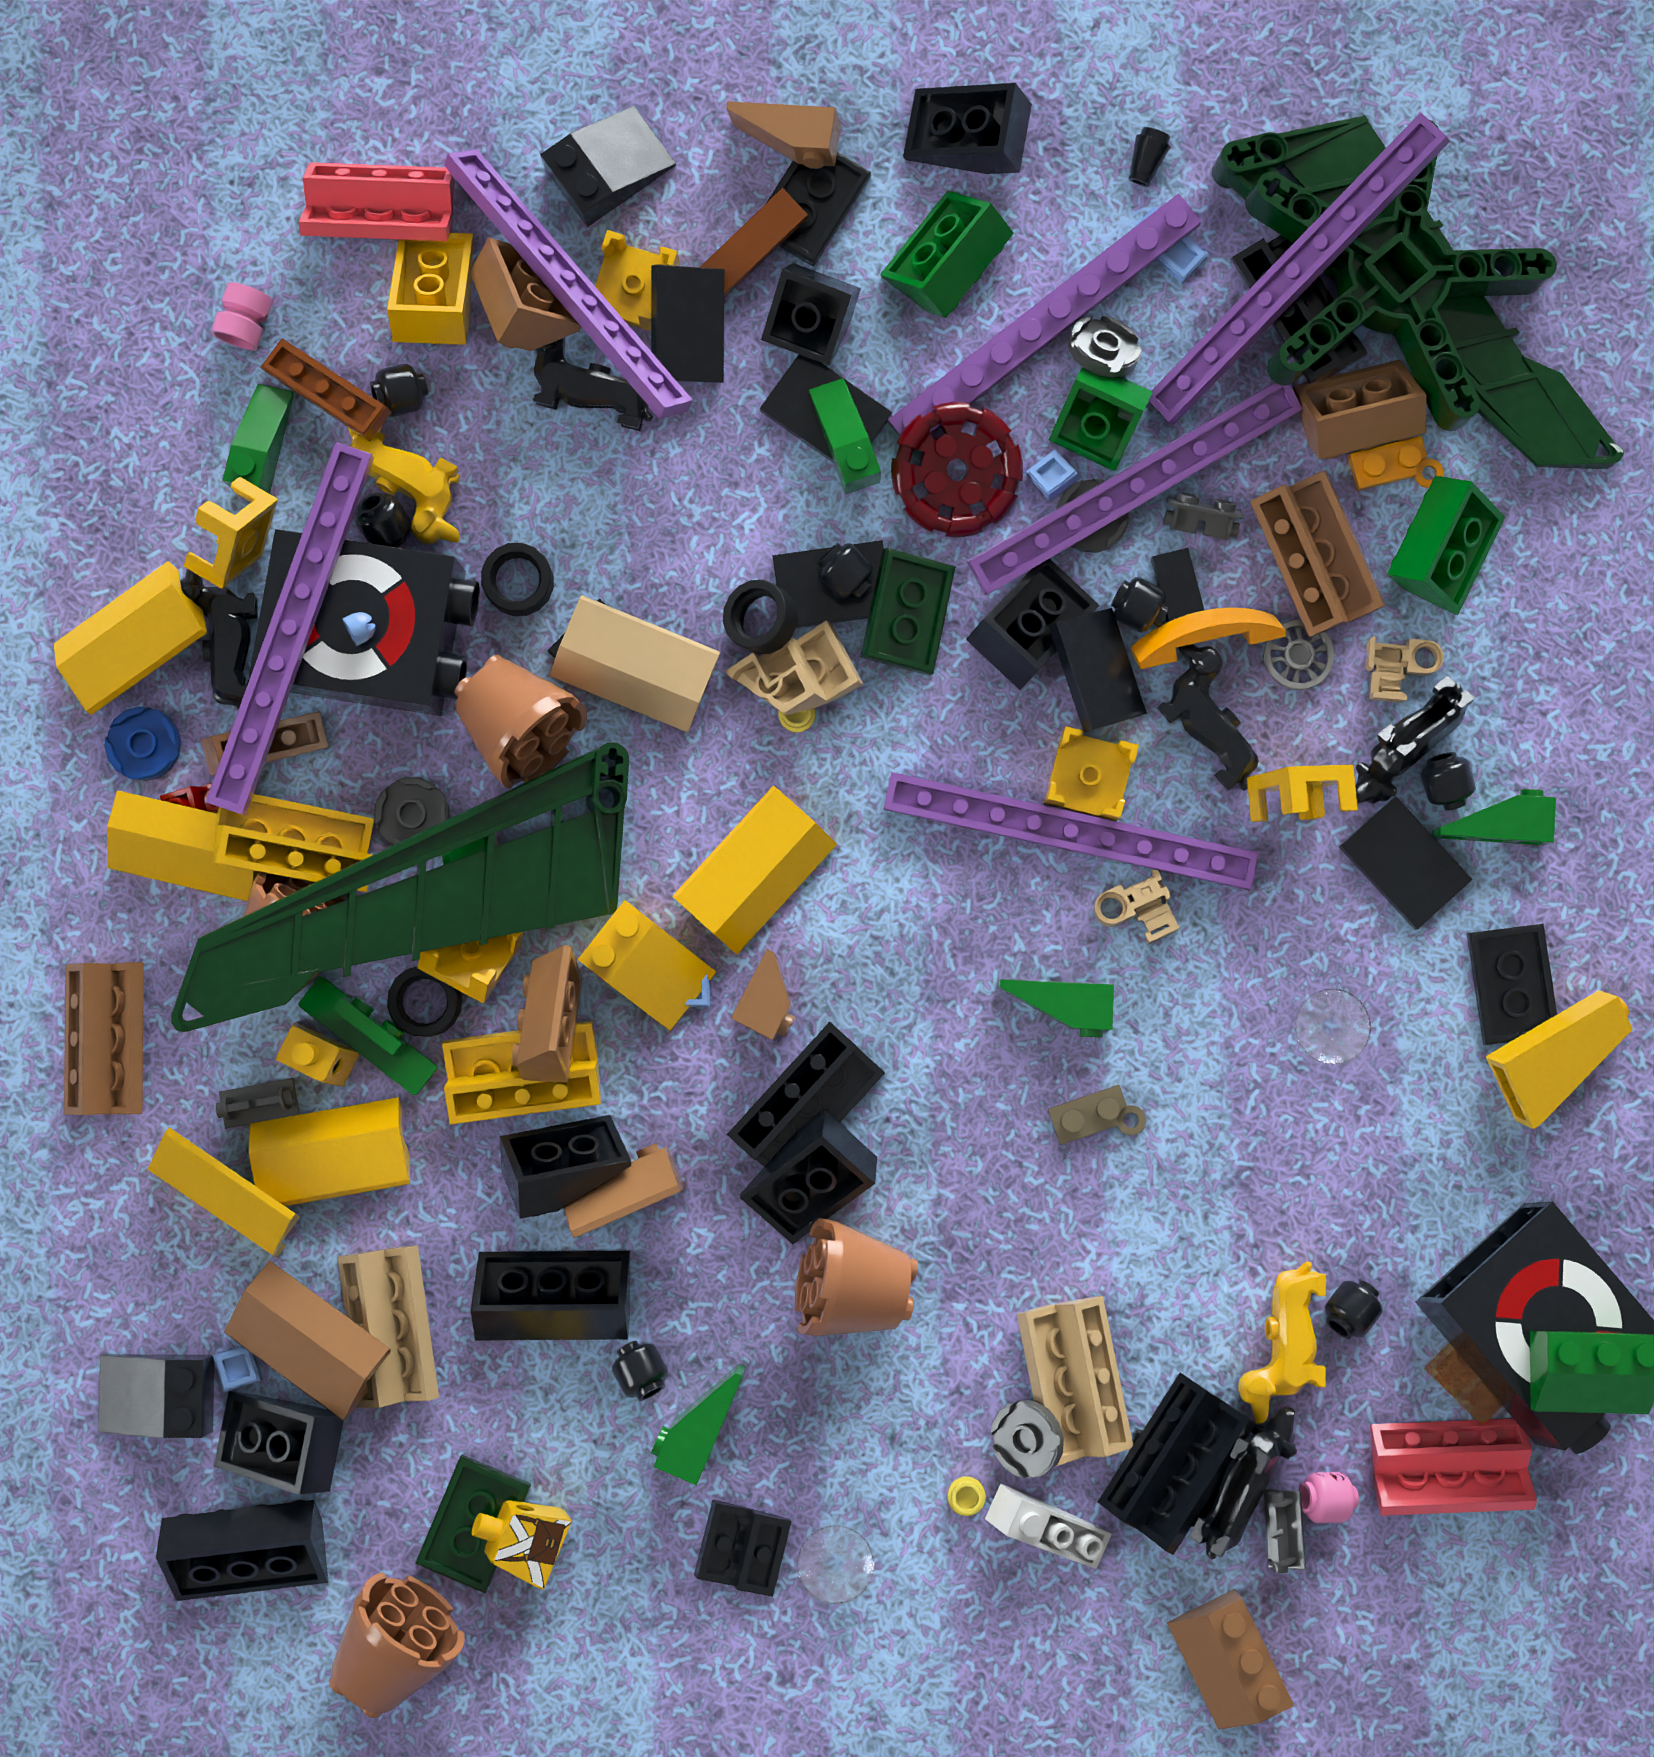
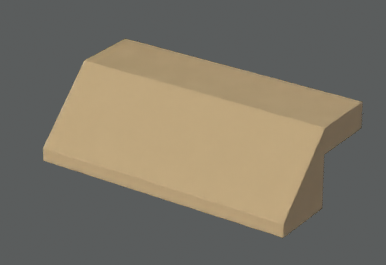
(634, 663)
(388, 1300)
(1077, 1375)

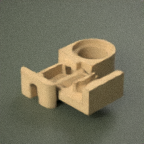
(1389, 666)
(1147, 904)

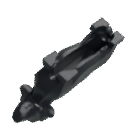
(586, 387)
(228, 635)
(1205, 720)
(1410, 740)
(1245, 1483)

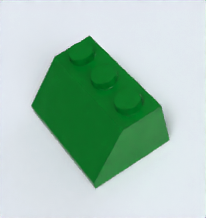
(948, 252)
(1446, 543)
(1591, 1372)

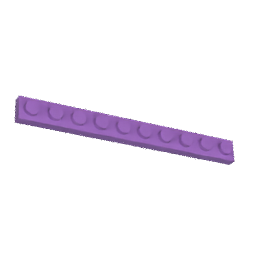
(1298, 267)
(568, 284)
(1056, 311)
(1133, 486)
(290, 629)
(1071, 831)

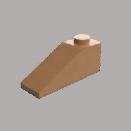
(797, 131)
(292, 738)

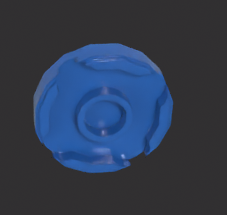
(156, 744)

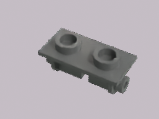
(1217, 516)
(258, 1103)
(1284, 1530)

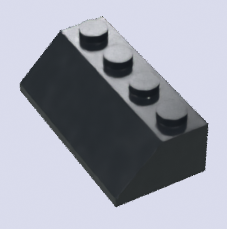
(551, 1295)
(243, 1550)

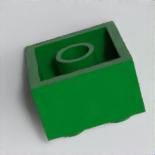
(1100, 417)

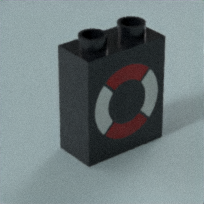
(415, 612)
(1523, 1279)

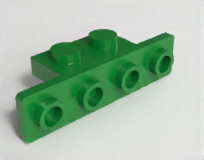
(367, 1035)

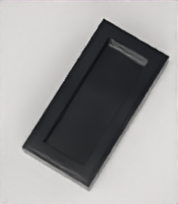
(1177, 578)

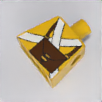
(524, 1539)

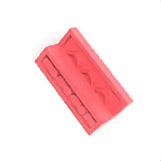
(377, 201)
(1451, 1467)

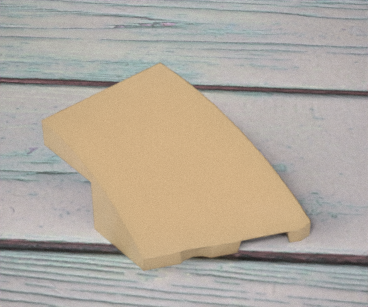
(801, 672)

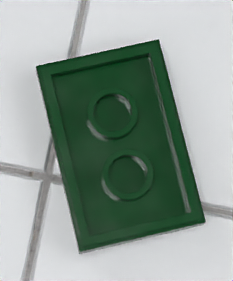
(908, 611)
(449, 1542)

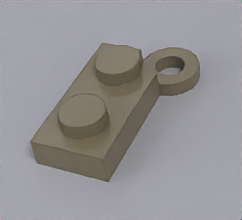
(1094, 1114)

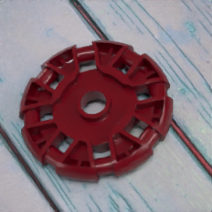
(979, 469)

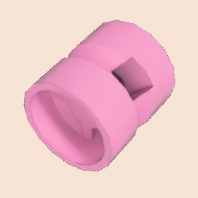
(242, 314)

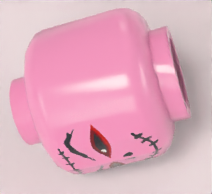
(1328, 1497)

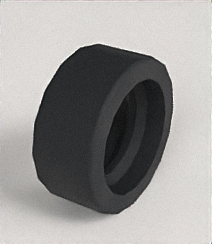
(514, 551)
(737, 606)
(404, 1022)

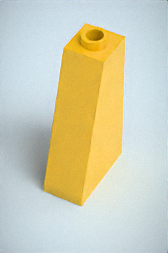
(1556, 1056)

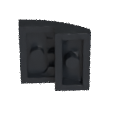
(742, 1548)

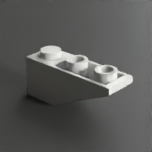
(1047, 1527)

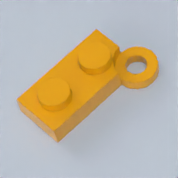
(1392, 464)

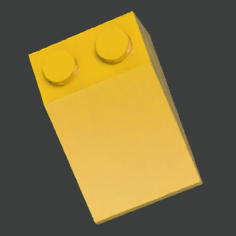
(431, 290)
(646, 965)

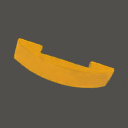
(1161, 643)

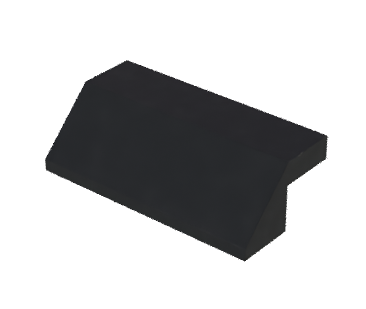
(1254, 263)
(824, 1076)
(1175, 1463)

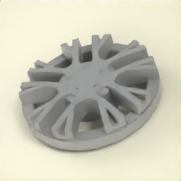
(1298, 657)

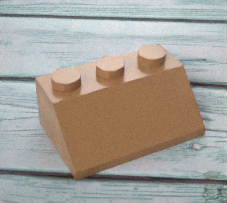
(517, 301)
(1361, 409)
(766, 1001)
(548, 1017)
(642, 1184)
(1230, 1662)

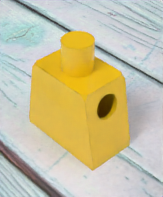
(317, 1055)

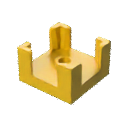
(627, 278)
(239, 537)
(1090, 775)
(1302, 790)
(472, 966)

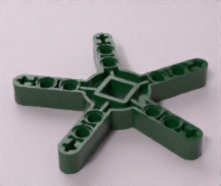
(1373, 302)

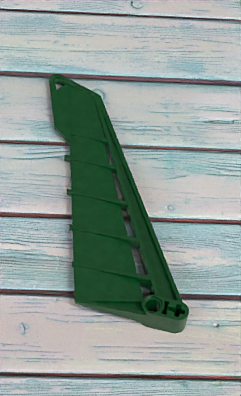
(1516, 395)
(506, 889)

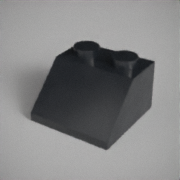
(810, 313)

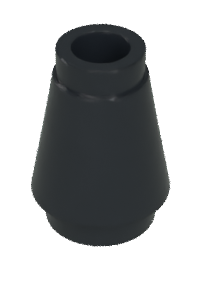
(1148, 154)

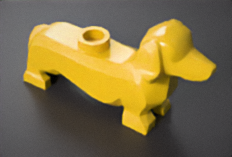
(418, 480)
(1292, 1343)

